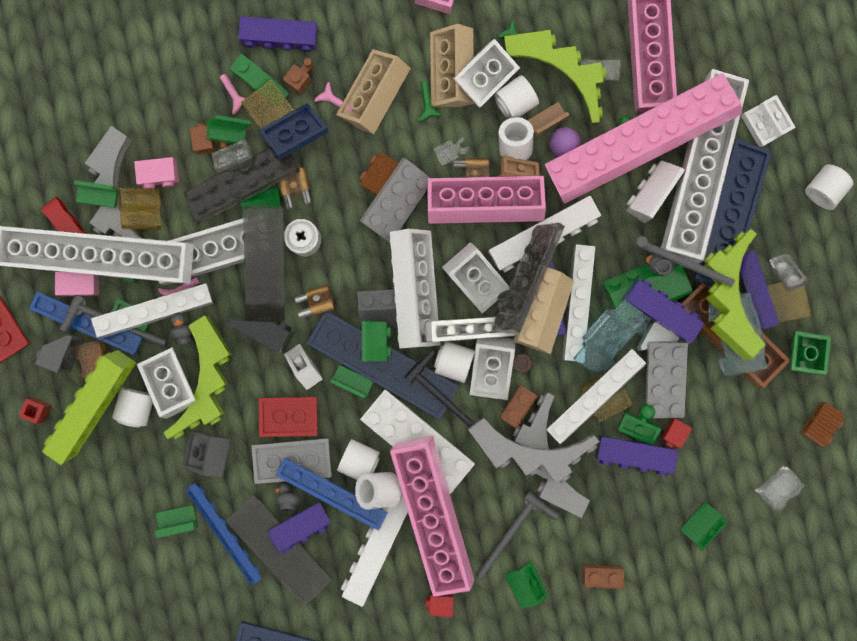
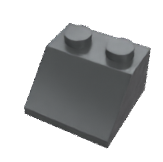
(377, 307)
(59, 354)
(206, 453)

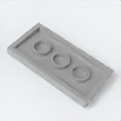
(396, 199)
(666, 378)
(308, 453)

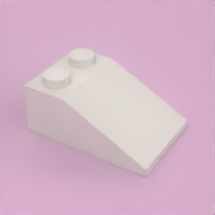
(486, 73)
(476, 277)
(492, 367)

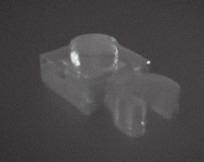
(448, 152)

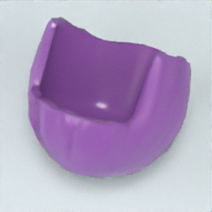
(564, 140)

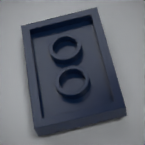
(293, 131)

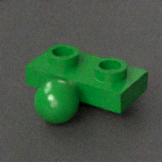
(640, 426)

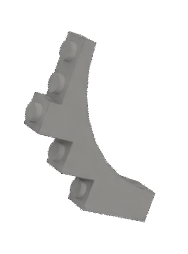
(106, 164)
(536, 437)
(529, 459)

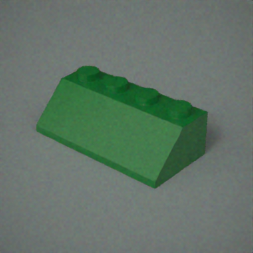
(673, 284)

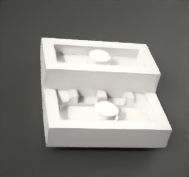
(767, 121)

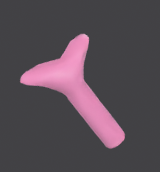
(233, 93)
(328, 96)
(194, 282)

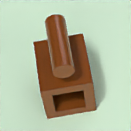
(298, 78)
(200, 142)

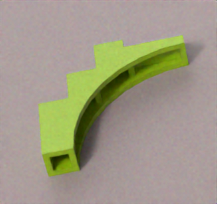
(585, 77)
(732, 322)
(211, 381)

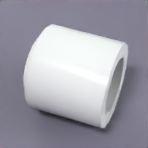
(516, 98)
(516, 138)
(829, 186)
(303, 247)
(454, 361)
(132, 407)
(358, 460)
(378, 490)

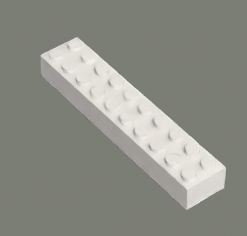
(702, 184)
(96, 254)

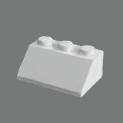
(654, 190)
(166, 383)

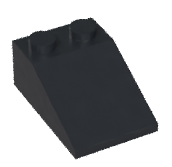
(268, 333)

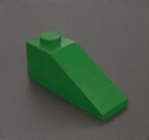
(252, 74)

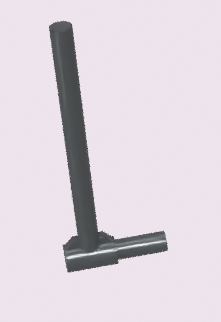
(642, 244)
(79, 306)
(532, 502)

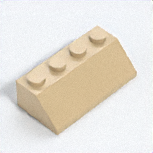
(449, 53)
(374, 90)
(546, 312)

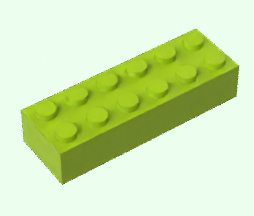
(88, 407)

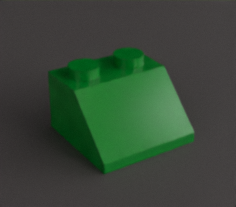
(375, 341)
(810, 353)

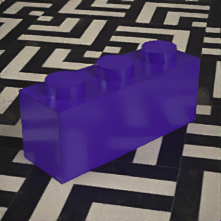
(299, 528)

